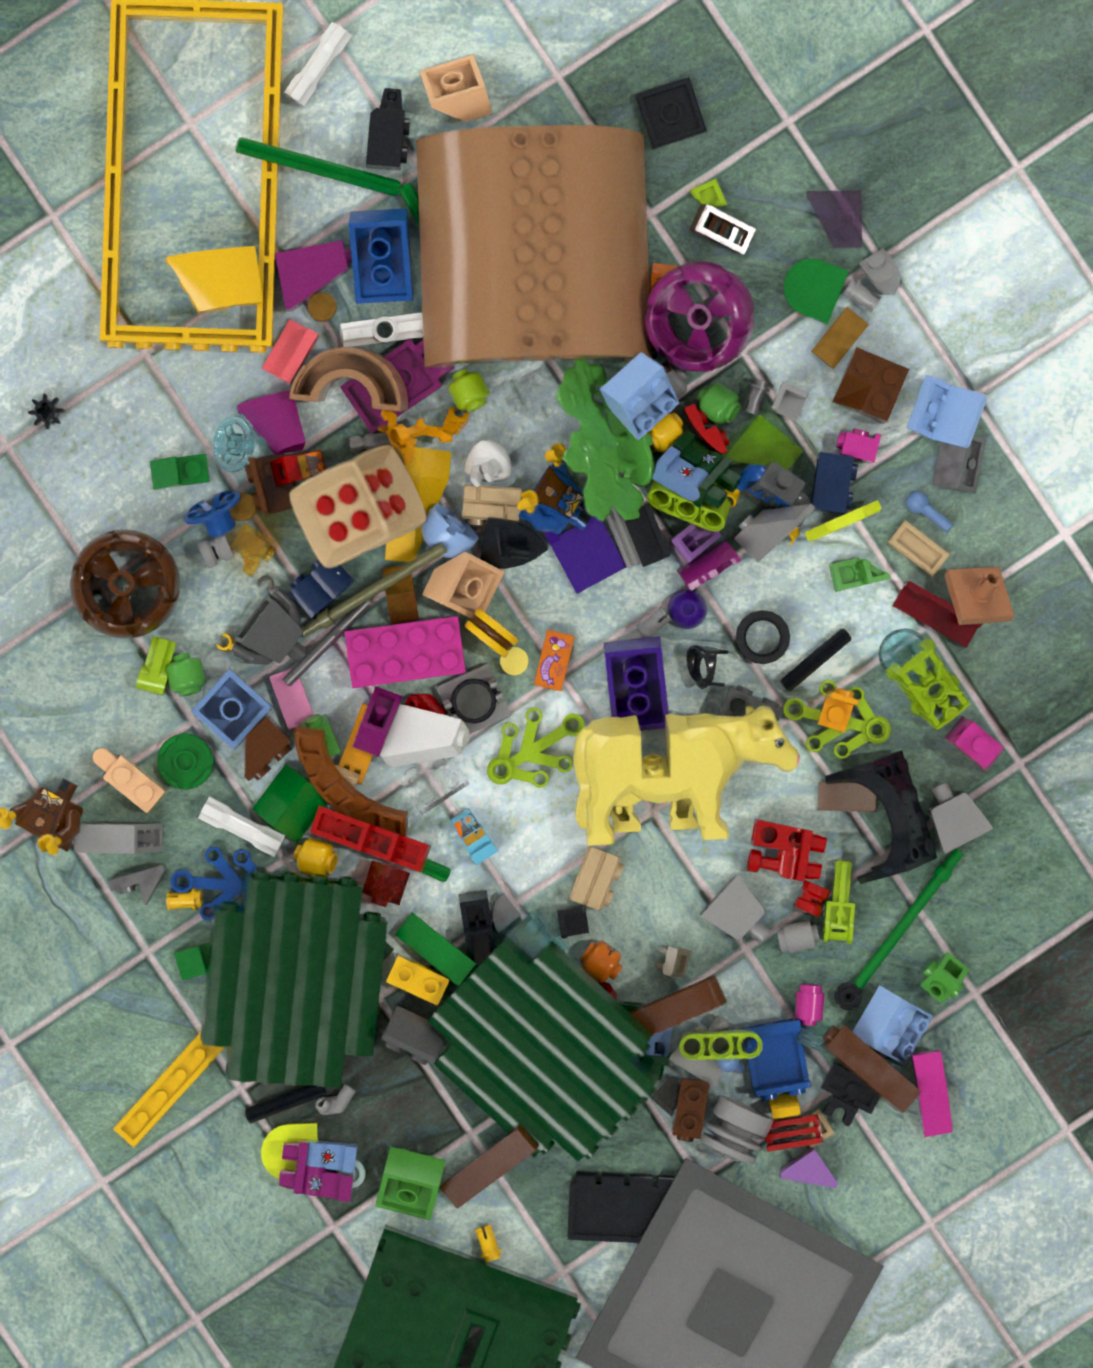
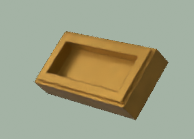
(840, 338)

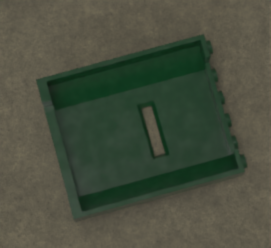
(429, 1295)

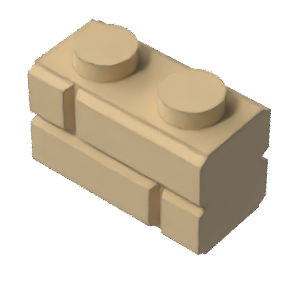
(490, 502)
(595, 878)

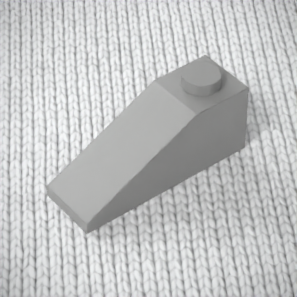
(769, 528)

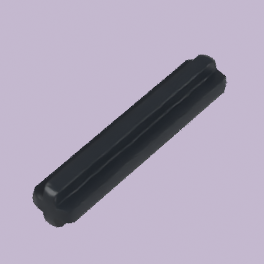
(816, 659)
(284, 1102)

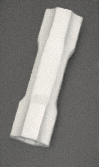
(329, 47)
(224, 817)

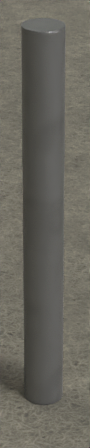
(325, 644)

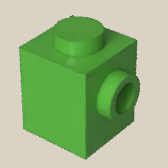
(322, 722)

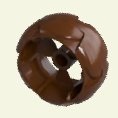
(96, 561)

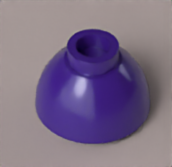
(687, 609)

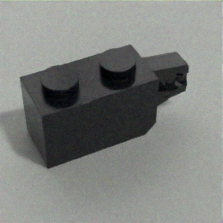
(387, 133)

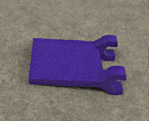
(586, 554)

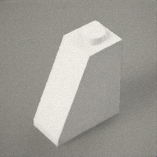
(423, 737)

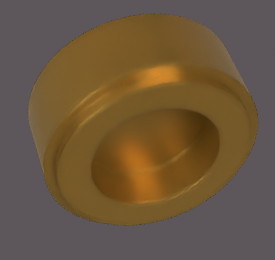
(322, 307)
(244, 509)

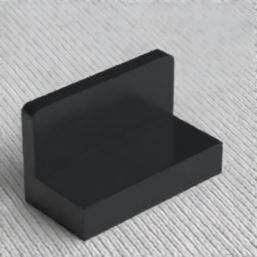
(647, 537)

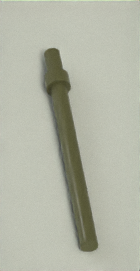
(328, 617)

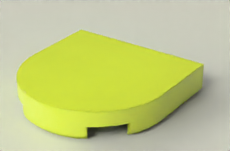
(273, 1145)

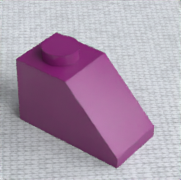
(377, 721)

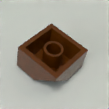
(870, 385)

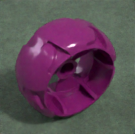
(670, 297)

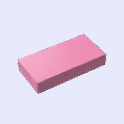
(291, 700)

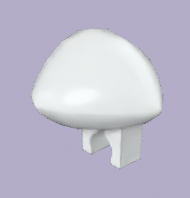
(488, 462)

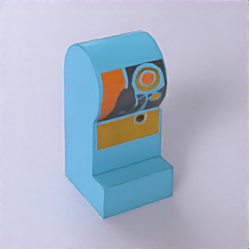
(473, 836)

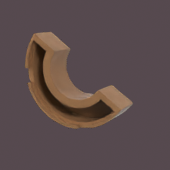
(362, 364)

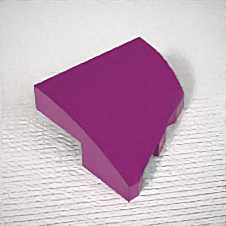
(276, 421)

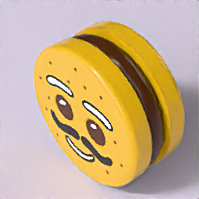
(491, 632)

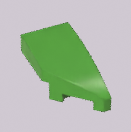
(855, 573)

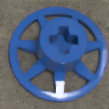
(216, 516)

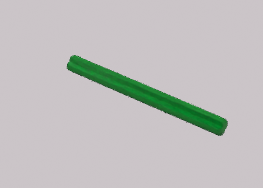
(317, 166)

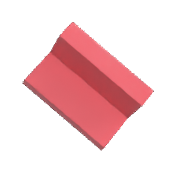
(290, 351)

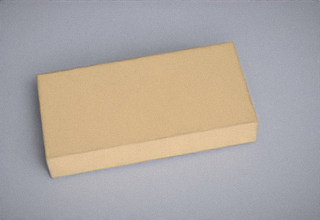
(918, 548)

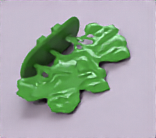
(603, 452)

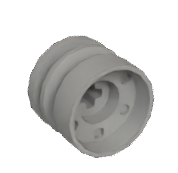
(736, 1130)

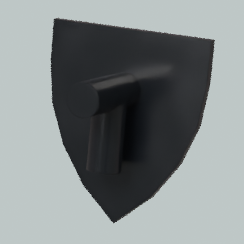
(510, 544)

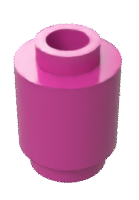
(809, 1004)

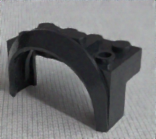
(892, 784)

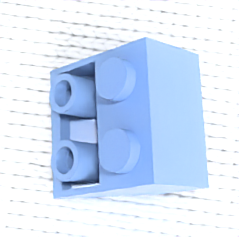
(640, 395)
(892, 1025)

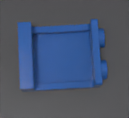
(780, 1063)

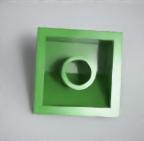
(410, 1183)

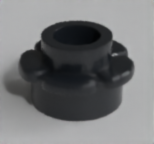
(840, 996)

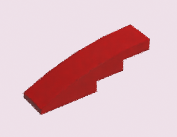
(370, 839)

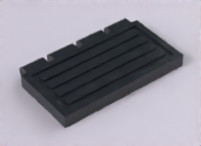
(611, 1208)

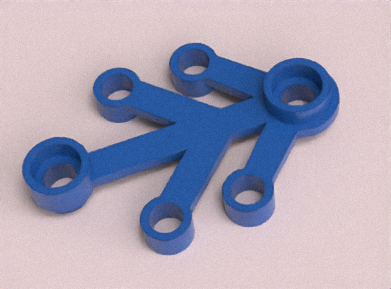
(230, 885)

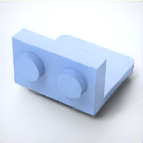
(946, 412)

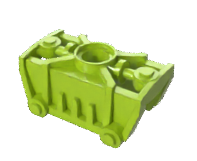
(917, 693)

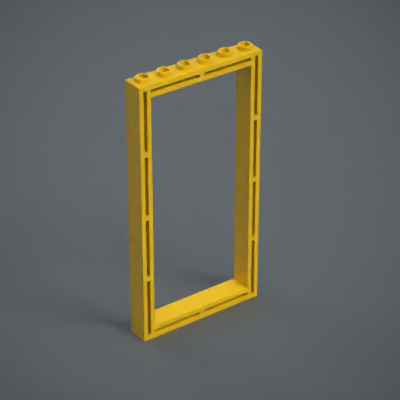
(189, 11)

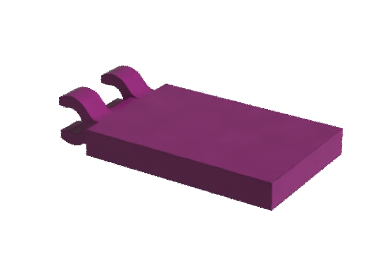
(419, 383)

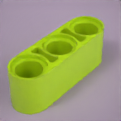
(676, 505)
(706, 1041)

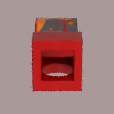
(298, 467)

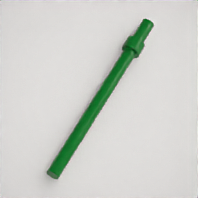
(941, 875)

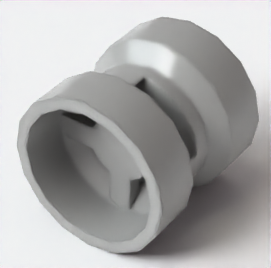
(222, 548)

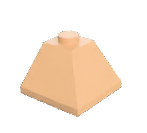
(457, 89)
(464, 584)

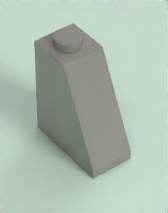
(119, 838)

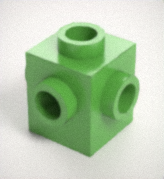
(944, 977)

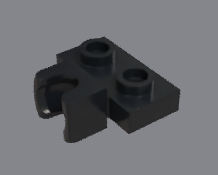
(847, 1093)

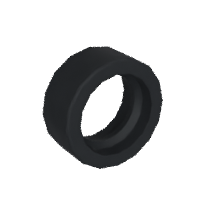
(779, 623)

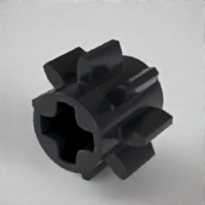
(41, 406)

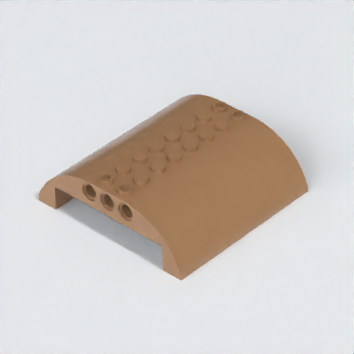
(533, 244)

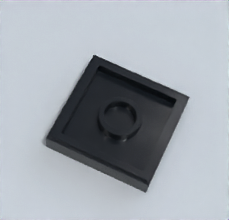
(671, 113)

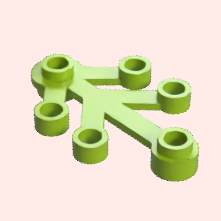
(854, 724)
(531, 751)

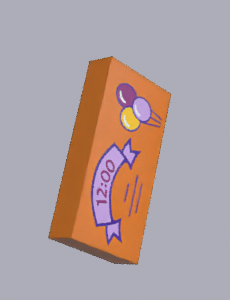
(554, 660)

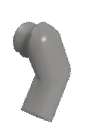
(335, 1104)

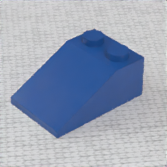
(381, 255)

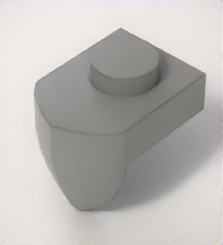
(882, 272)

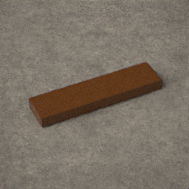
(488, 1167)

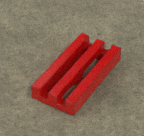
(795, 1143)

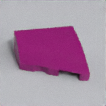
(708, 565)

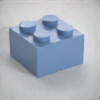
(232, 709)

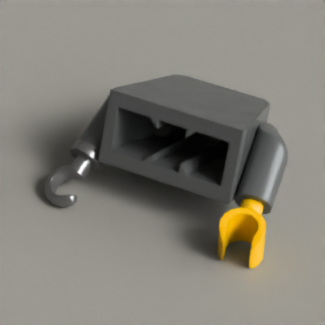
(270, 630)

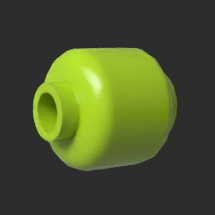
(469, 390)

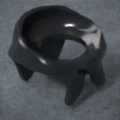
(693, 658)

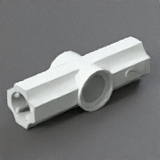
(364, 332)

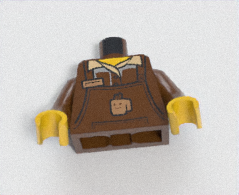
(48, 817)

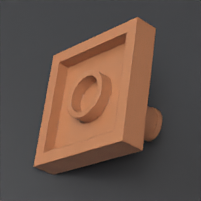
(979, 595)

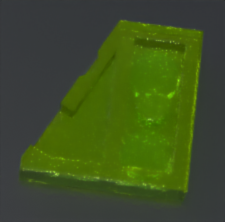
(764, 444)

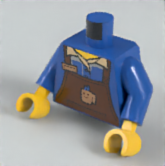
(554, 498)

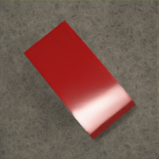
(712, 437)

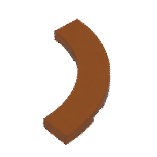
(335, 788)

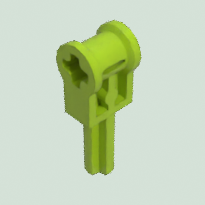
(839, 912)

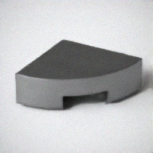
(504, 913)

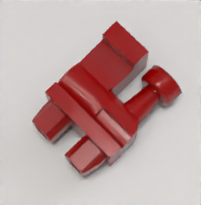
(793, 851)

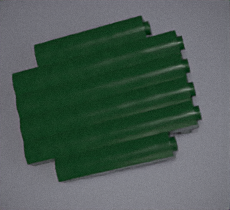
(293, 979)
(545, 1049)

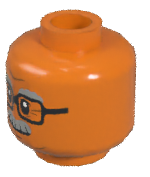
(601, 961)

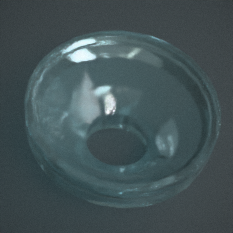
(896, 638)

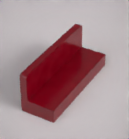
(933, 613)

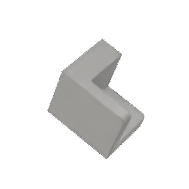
(789, 401)

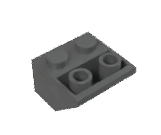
(414, 1034)

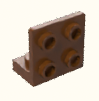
(268, 496)

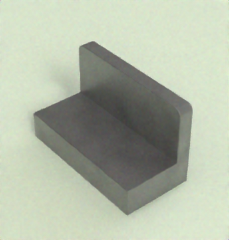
(958, 466)

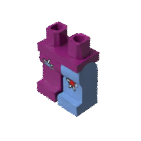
(311, 1174)

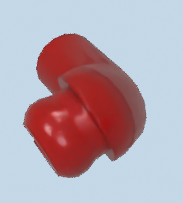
(425, 702)

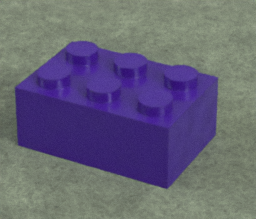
(637, 681)

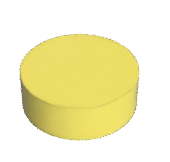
(515, 662)

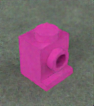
(858, 445)

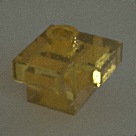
(254, 548)

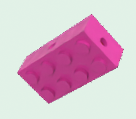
(405, 652)

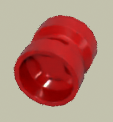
(811, 898)

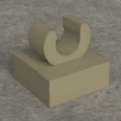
(675, 961)

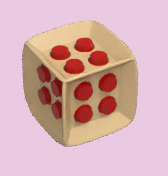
(357, 506)

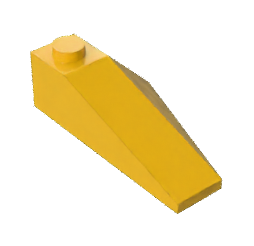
(430, 476)

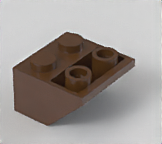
(262, 746)

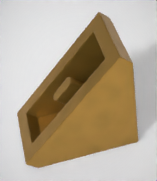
(401, 599)

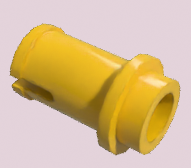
(189, 899)
(488, 1245)

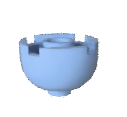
(445, 528)

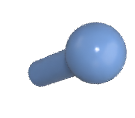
(918, 503)
(730, 1065)

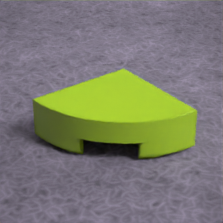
(710, 194)

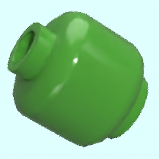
(719, 403)
(186, 675)

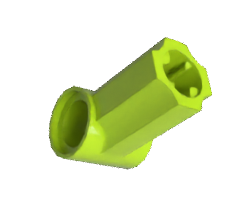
(153, 673)

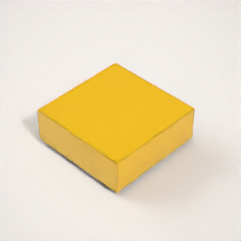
(784, 1106)

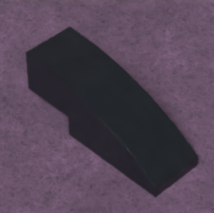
(477, 925)

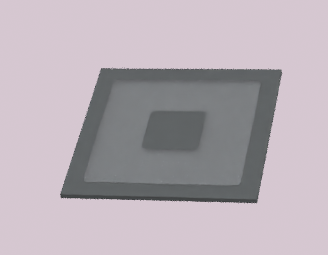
(729, 1286)

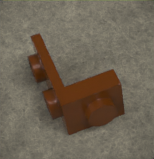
(690, 1110)

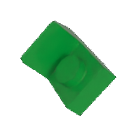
(179, 471)
(193, 961)

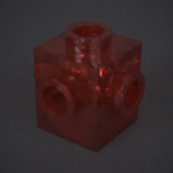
(385, 883)

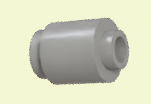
(798, 936)

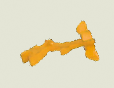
(403, 438)

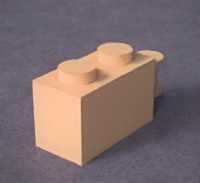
(129, 779)

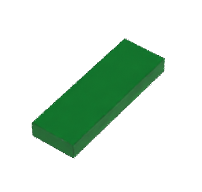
(436, 949)

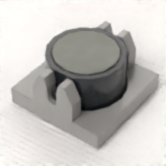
(474, 699)

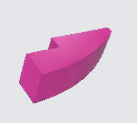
(933, 1099)

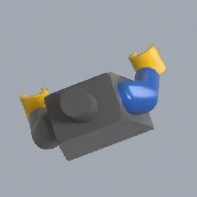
(773, 488)

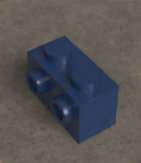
(832, 483)

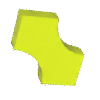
(843, 521)

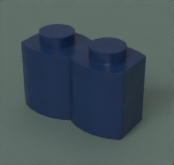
(320, 587)

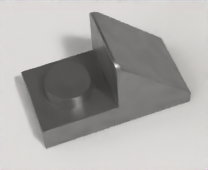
(147, 879)

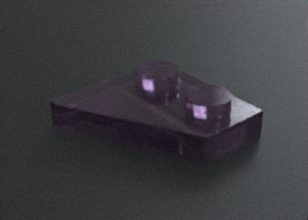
(839, 216)

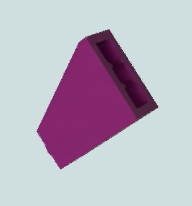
(310, 270)

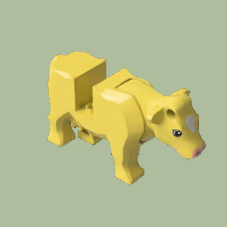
(698, 763)

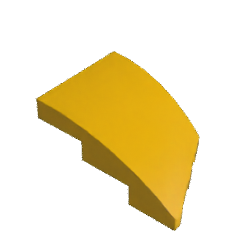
(219, 277)

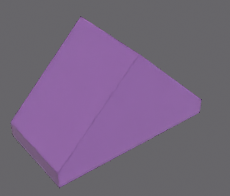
(693, 541)
(808, 1169)

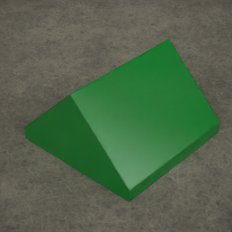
(289, 803)

